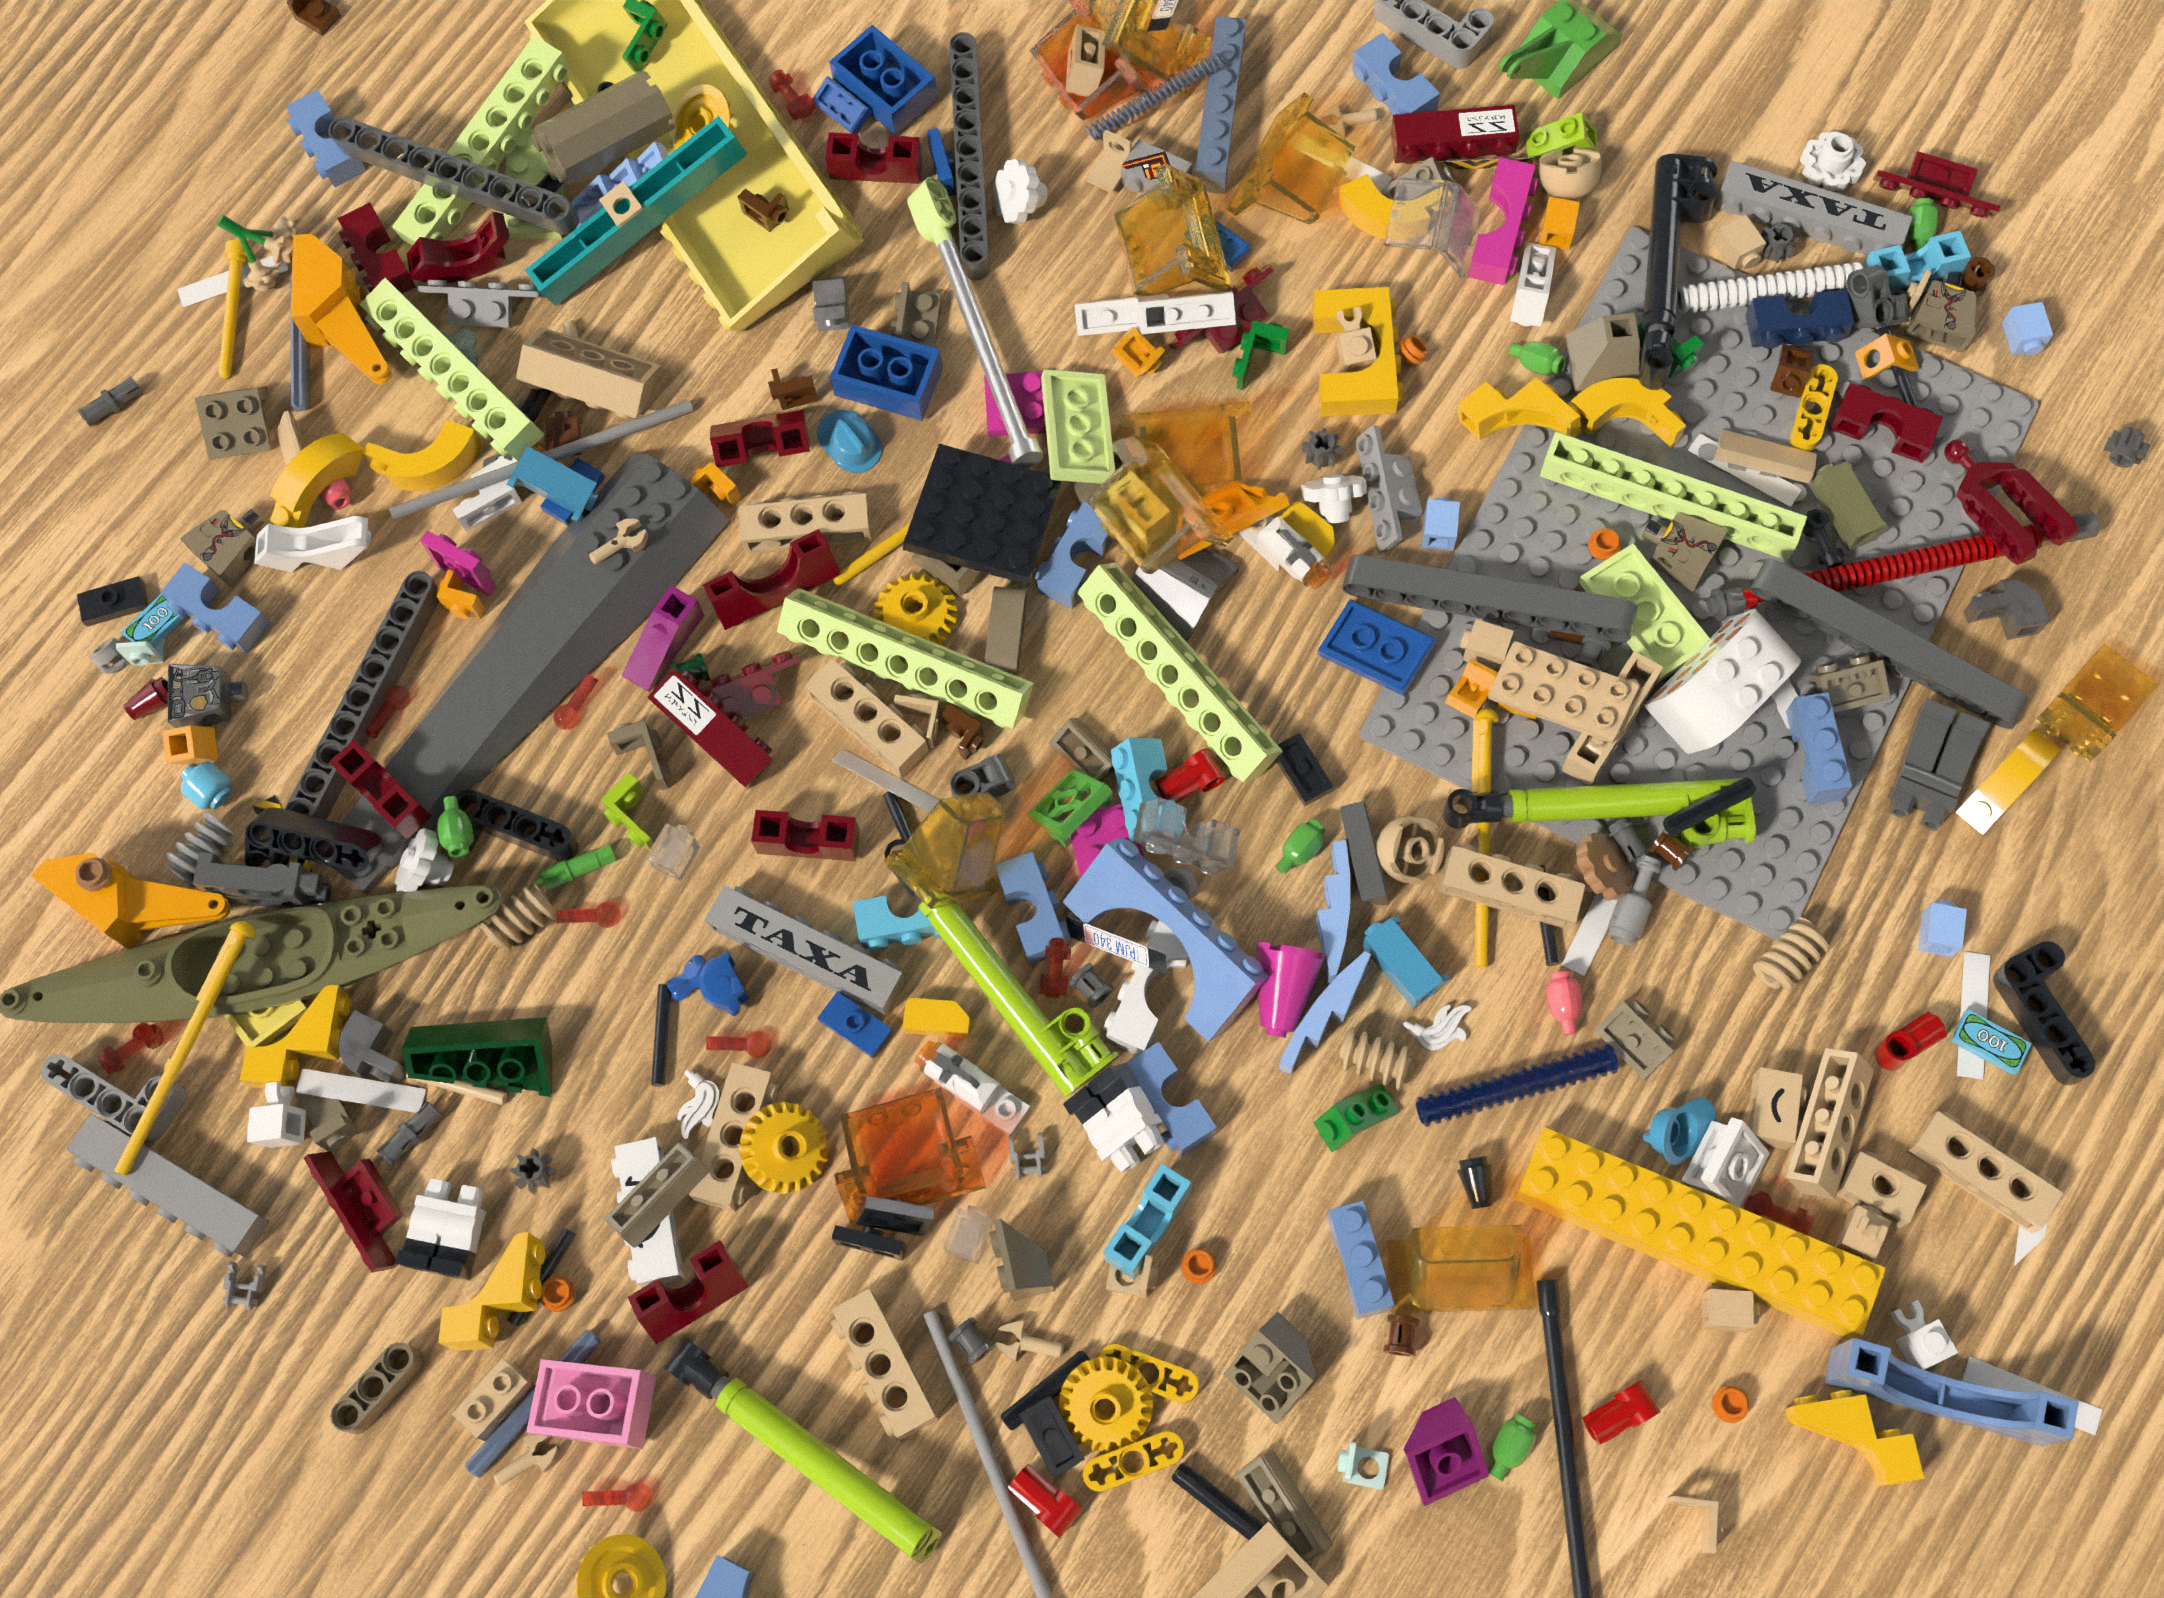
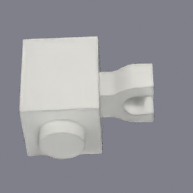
(277, 1122)
(1924, 1343)

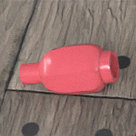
(337, 494)
(1564, 1000)

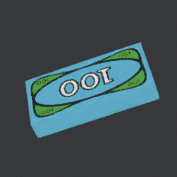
(153, 623)
(1990, 1042)

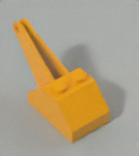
(328, 307)
(128, 904)

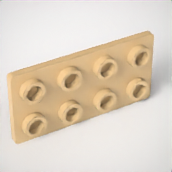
(1563, 692)

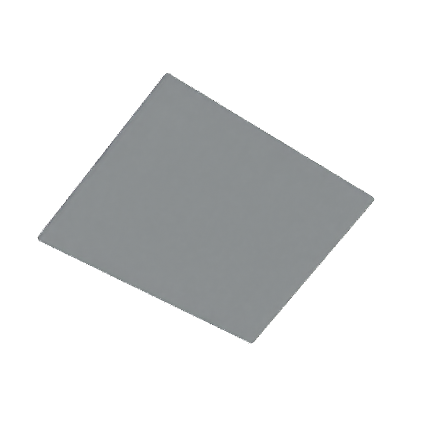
(1541, 535)

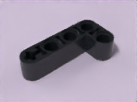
(514, 826)
(284, 833)
(2050, 1016)

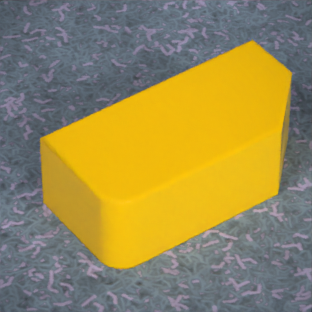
(1311, 527)
(935, 1018)

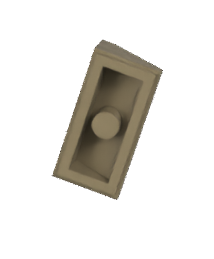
(1083, 749)

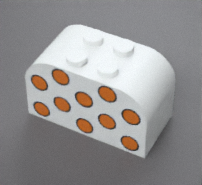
(1723, 682)

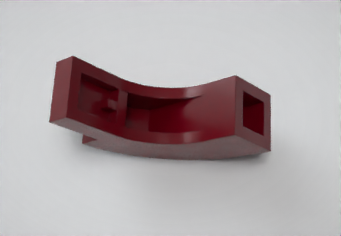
(462, 257)

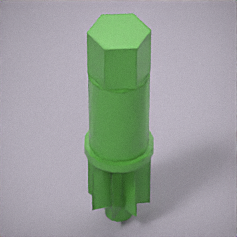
(575, 867)

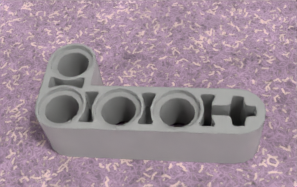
(1437, 31)
(107, 1095)

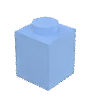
(2027, 329)
(1440, 524)
(1942, 929)

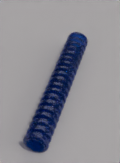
(1517, 1085)

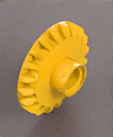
(696, 110)
(938, 605)
(763, 1154)
(1110, 1380)
(627, 1558)

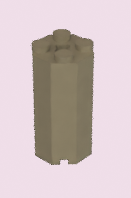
(602, 128)

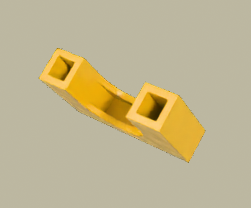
(1376, 387)

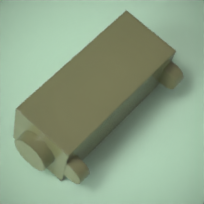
(1847, 505)

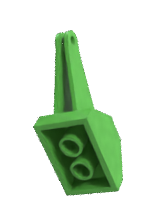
(1562, 47)

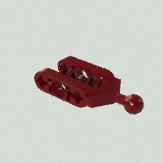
(2022, 490)

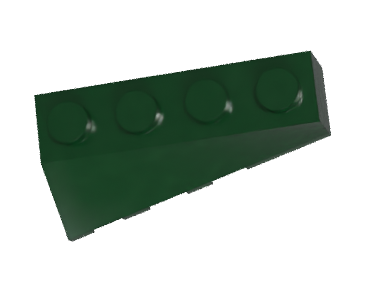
(483, 1053)

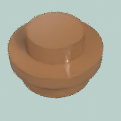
(93, 874)

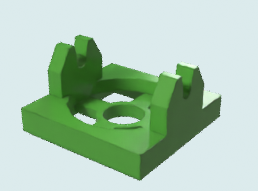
(1071, 784)

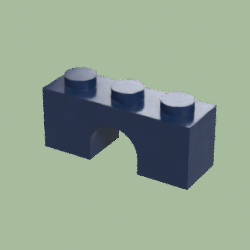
(1774, 325)

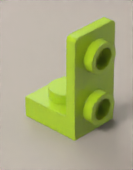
(1562, 134)
(625, 796)

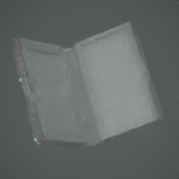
(1434, 215)

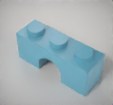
(1940, 255)
(1135, 765)
(880, 927)
(1146, 1227)

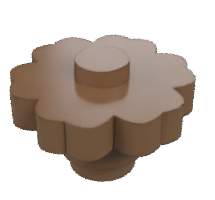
(1602, 867)

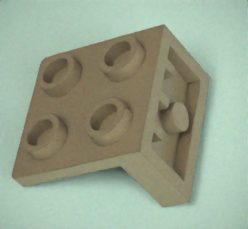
(234, 422)

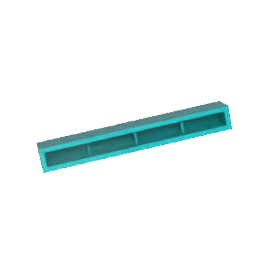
(659, 193)

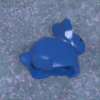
(714, 979)

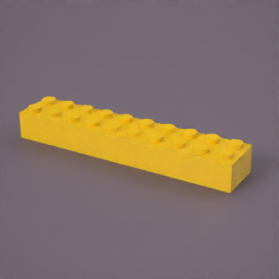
(1700, 1234)

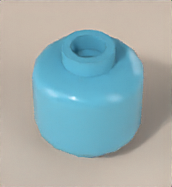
(206, 785)

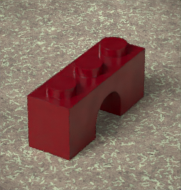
(852, 160)
(366, 235)
(1912, 426)
(738, 440)
(380, 789)
(784, 836)
(668, 1310)

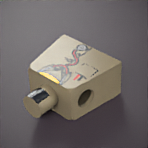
(1944, 314)
(225, 544)
(1685, 547)

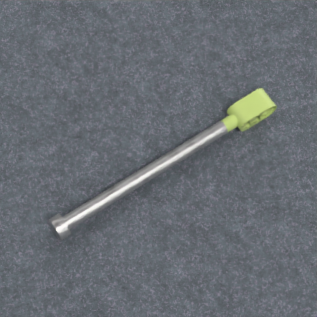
(933, 219)

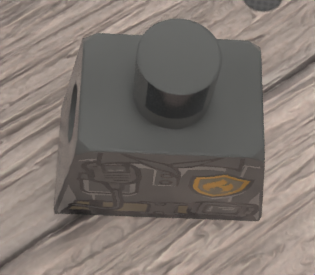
(201, 695)

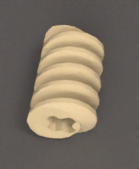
(518, 918)
(1791, 953)
(1374, 1058)

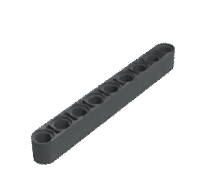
(442, 166)
(969, 167)
(1491, 598)
(1889, 642)
(365, 686)

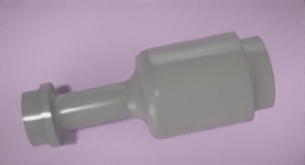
(1633, 909)

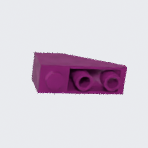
(663, 637)

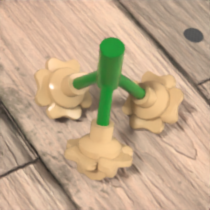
(278, 241)

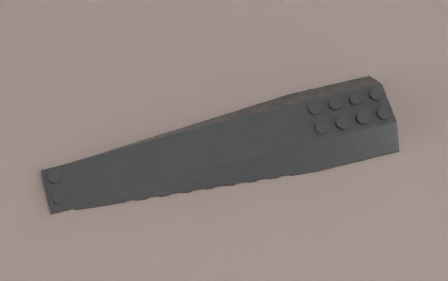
(546, 642)

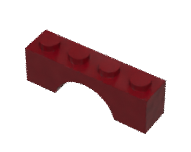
(806, 566)

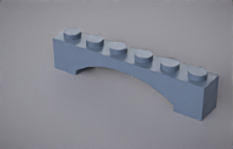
(1220, 104)

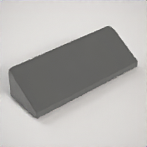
(1364, 853)

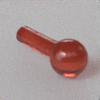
(396, 699)
(567, 715)
(606, 915)
(756, 1044)
(634, 1497)

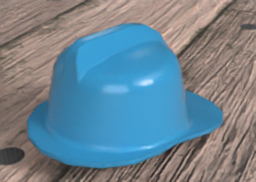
(849, 441)
(1680, 1130)

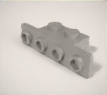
(480, 305)
(1389, 488)

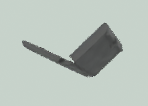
(1185, 587)

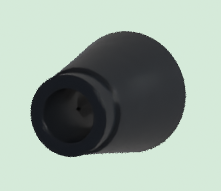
(1477, 1181)

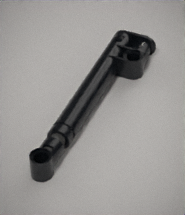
(1678, 197)

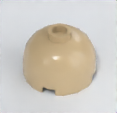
(1570, 174)
(1410, 849)

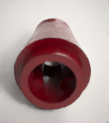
(148, 699)

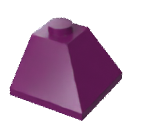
(1444, 1452)

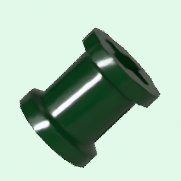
(694, 666)

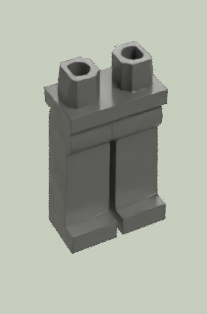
(1937, 790)
(260, 886)

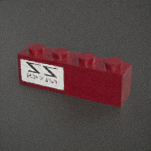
(1454, 134)
(710, 728)

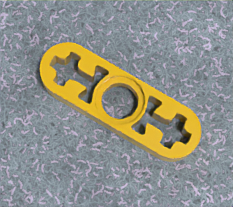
(1804, 417)
(1176, 1375)
(1110, 1479)

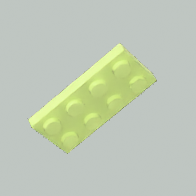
(528, 166)
(1077, 426)
(1662, 624)

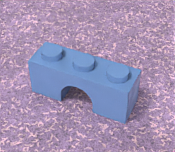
(1377, 63)
(312, 120)
(1060, 576)
(192, 595)
(1825, 767)
(1024, 880)
(1182, 1126)
(1361, 1260)

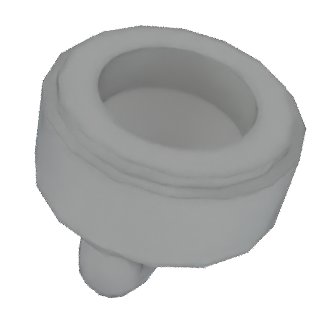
(105, 653)
(1183, 879)

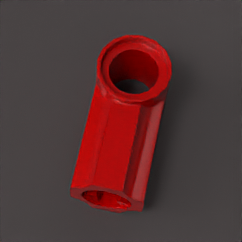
(1197, 774)
(1910, 1040)
(1628, 1409)
(1050, 1504)

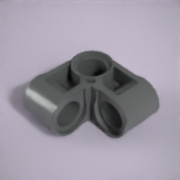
(1872, 300)
(988, 776)

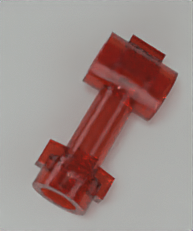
(798, 105)
(1054, 983)
(143, 1035)
(1762, 1204)

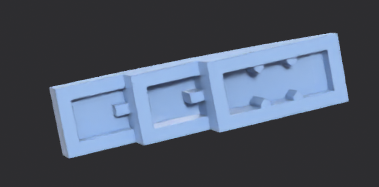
(629, 171)
(1333, 922)
(1332, 1005)

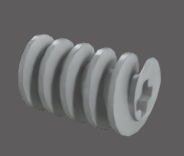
(207, 840)

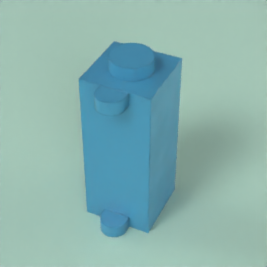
(554, 482)
(1402, 962)

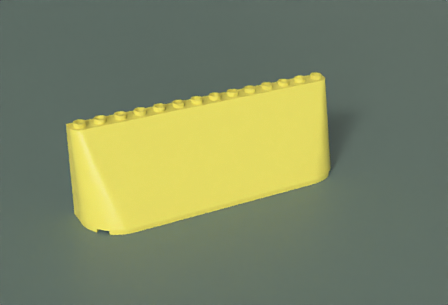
(727, 253)

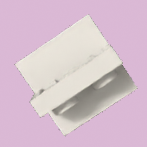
(1727, 1162)

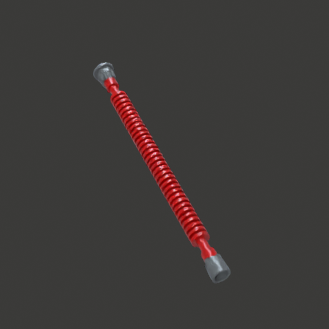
(1895, 566)

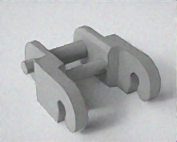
(1015, 1157)
(254, 1287)

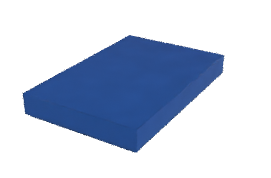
(1377, 647)

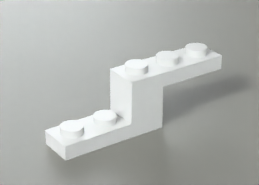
(1155, 313)

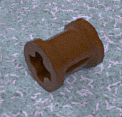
(1981, 277)
(1671, 849)
(1396, 1344)

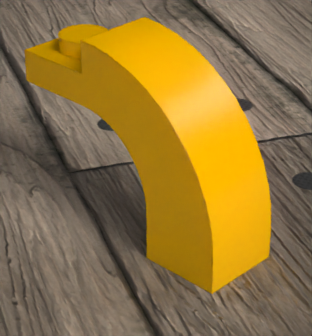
(1366, 206)
(1628, 399)
(429, 468)
(309, 473)
(2008, 781)

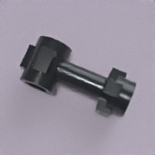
(1814, 527)

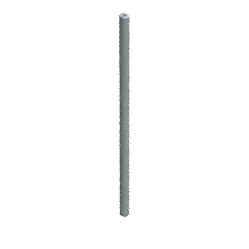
(556, 454)
(987, 1455)

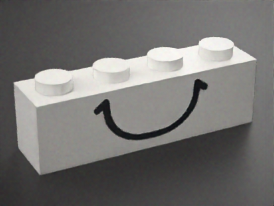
(660, 1251)

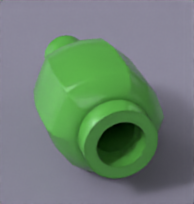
(1923, 222)
(1539, 358)
(454, 829)
(1301, 845)
(1512, 1445)

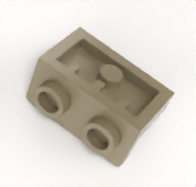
(917, 316)
(1852, 684)
(1637, 1037)

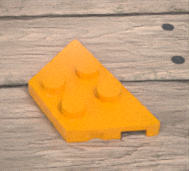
(1239, 508)

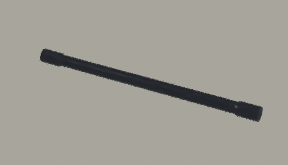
(1550, 1311)

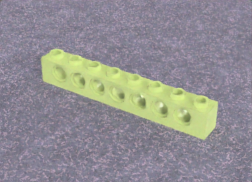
(485, 130)
(451, 369)
(1669, 493)
(1173, 652)
(921, 654)

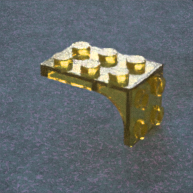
(2096, 703)

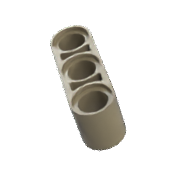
(1006, 629)
(360, 1394)

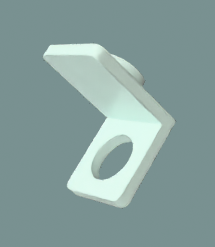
(141, 652)
(1349, 1461)

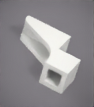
(325, 544)

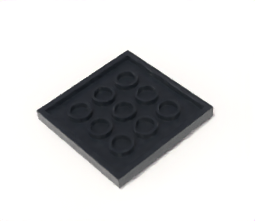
(982, 514)

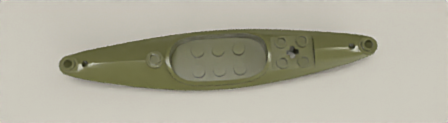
(287, 961)

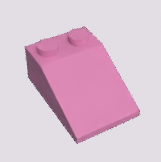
(592, 1403)

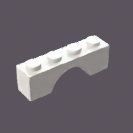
(1133, 1023)

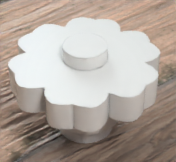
(1832, 161)
(1017, 191)
(1334, 495)
(423, 863)

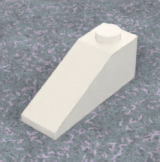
(1533, 285)

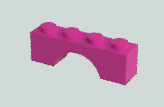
(1494, 250)

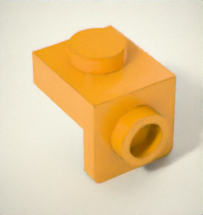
(1137, 353)
(456, 601)
(1472, 688)

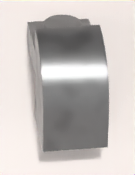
(831, 304)
(2015, 605)
(362, 1046)

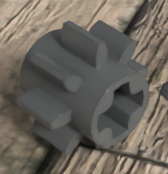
(1779, 242)
(2126, 447)
(1326, 449)
(539, 1178)

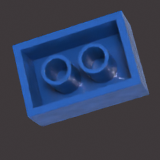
(884, 79)
(886, 372)

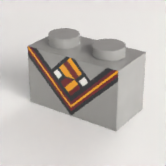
(1139, 167)

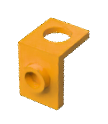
(1892, 352)

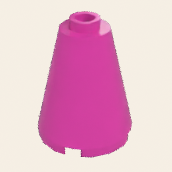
(1289, 984)

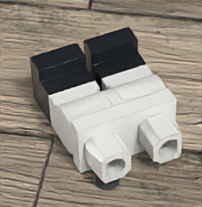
(1117, 1116)
(443, 1232)

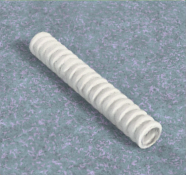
(1743, 290)

